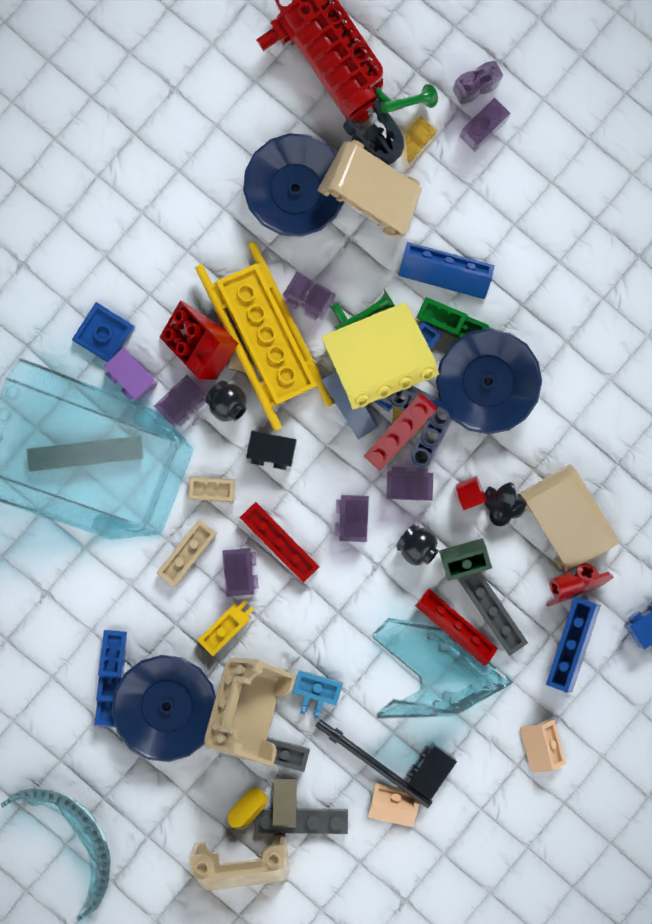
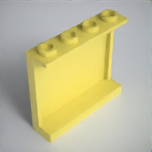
(380, 355)

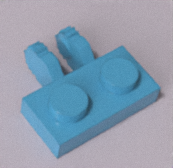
(317, 688)

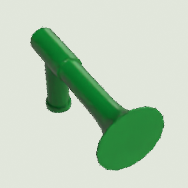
(428, 96)
(384, 302)

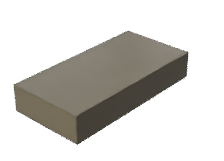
(284, 803)

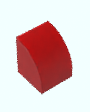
(470, 493)

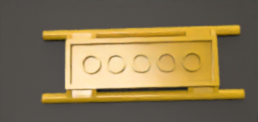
(267, 334)

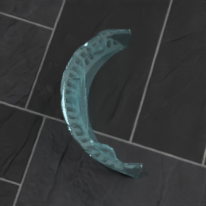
(87, 831)

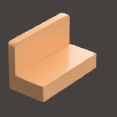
(543, 746)
(393, 805)

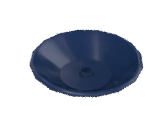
(279, 167)
(514, 377)
(140, 711)

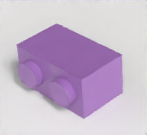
(130, 375)

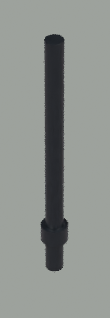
(337, 736)

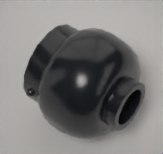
(226, 401)
(418, 545)

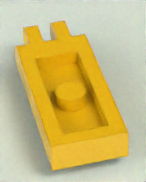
(225, 628)

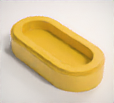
(247, 809)

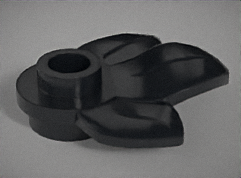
(505, 501)

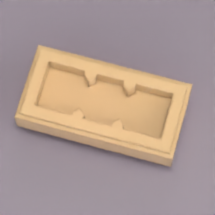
(211, 489)

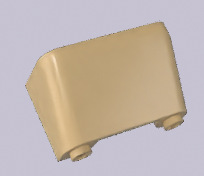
(372, 188)
(569, 517)
(246, 709)
(215, 875)

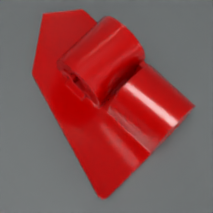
(583, 581)

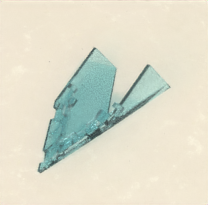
(447, 673)

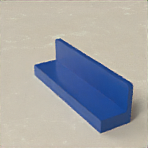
(446, 270)

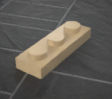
(186, 553)

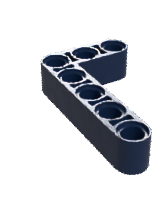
(433, 424)

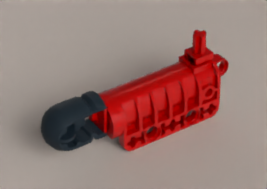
(338, 68)

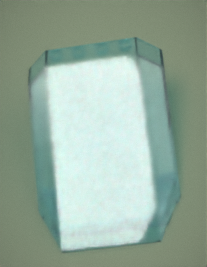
(87, 455)

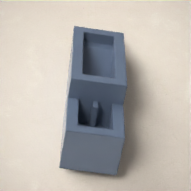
(359, 418)

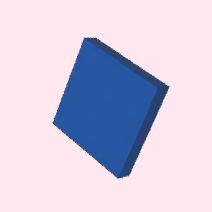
(103, 332)

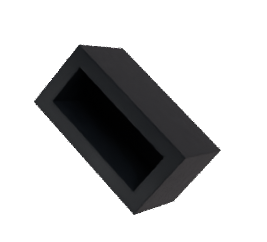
(271, 449)
(430, 770)

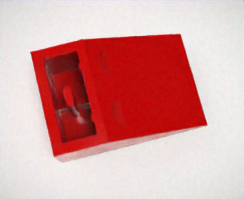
(198, 342)

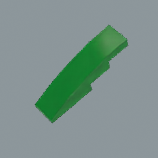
(448, 319)

